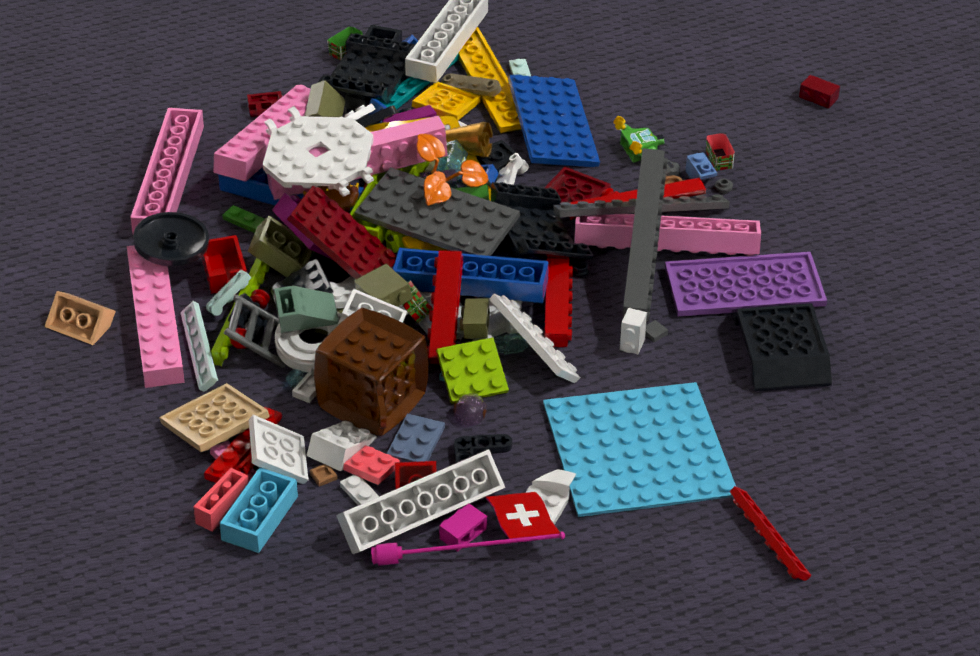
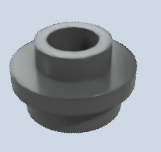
(723, 185)

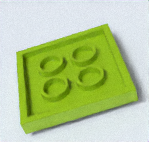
(472, 369)

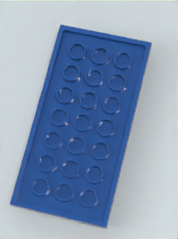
(553, 121)

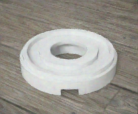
(296, 352)

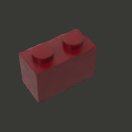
(819, 91)

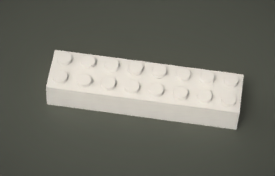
(444, 39)
(420, 501)

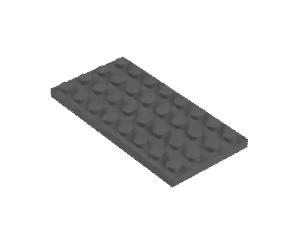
(458, 224)

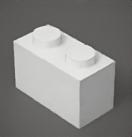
(633, 331)

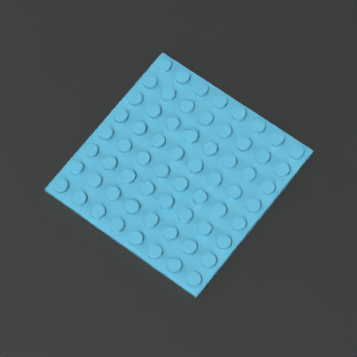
(639, 449)

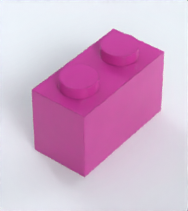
(463, 526)

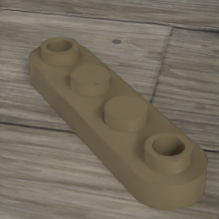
(472, 84)

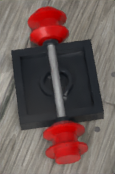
(260, 299)

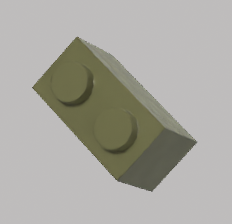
(475, 318)

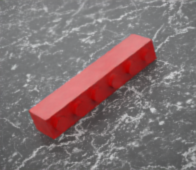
(445, 301)
(557, 302)

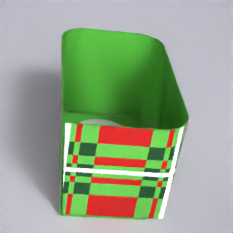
(337, 43)

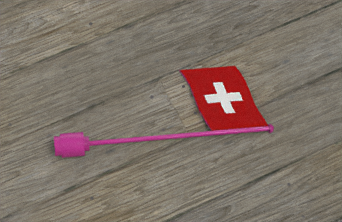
(519, 515)

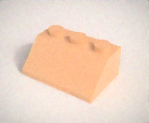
(79, 318)

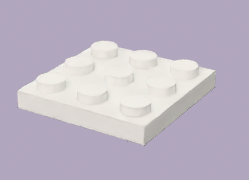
(278, 449)

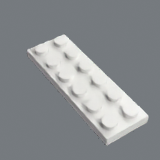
(534, 337)

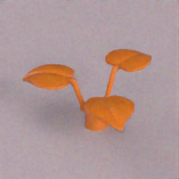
(435, 185)

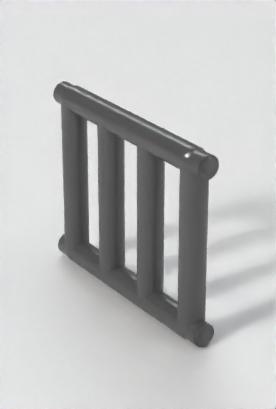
(247, 340)

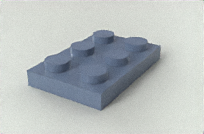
(416, 439)

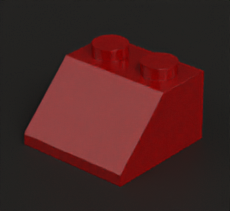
(411, 471)

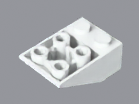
(338, 444)

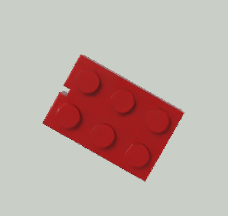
(222, 261)

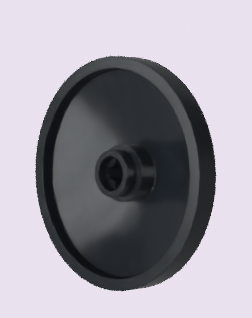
(171, 239)

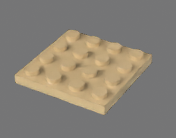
(213, 417)

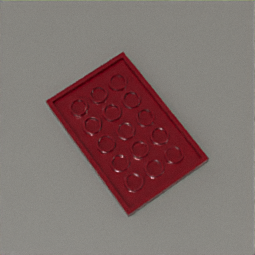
(339, 234)

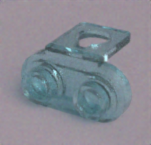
(506, 344)

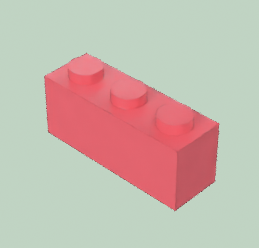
(219, 499)

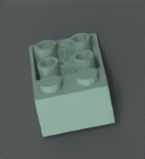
(304, 308)

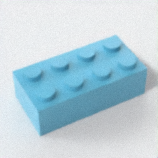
(259, 510)

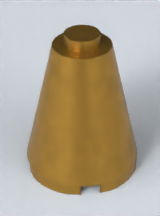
(473, 138)

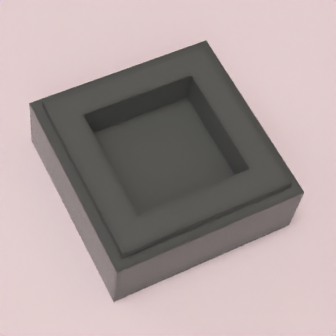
(655, 331)

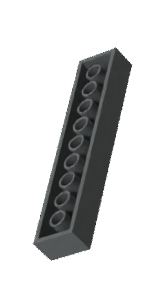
(645, 232)

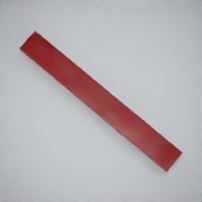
(674, 190)

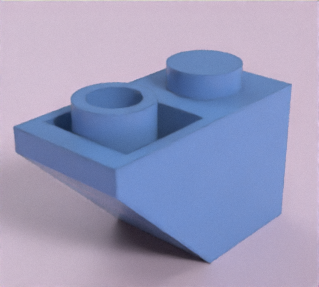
(699, 167)

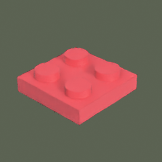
(371, 465)

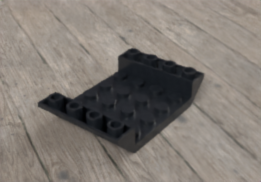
(370, 68)
(538, 229)
(784, 347)

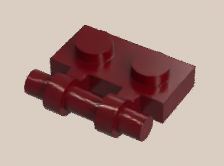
(260, 101)

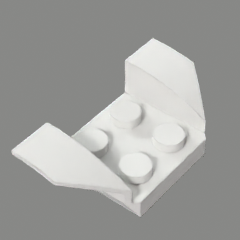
(554, 491)

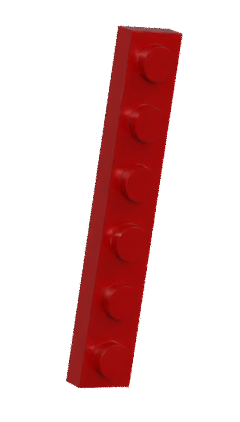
(236, 451)
(773, 538)

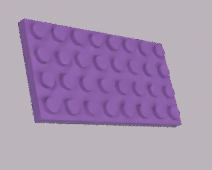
(743, 282)

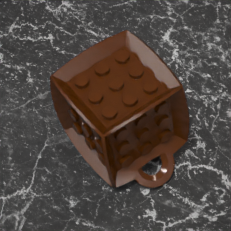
(371, 371)

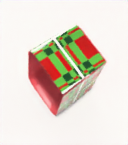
(720, 141)

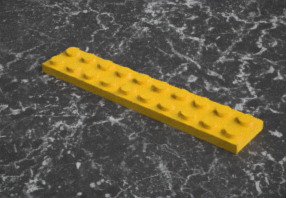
(481, 62)

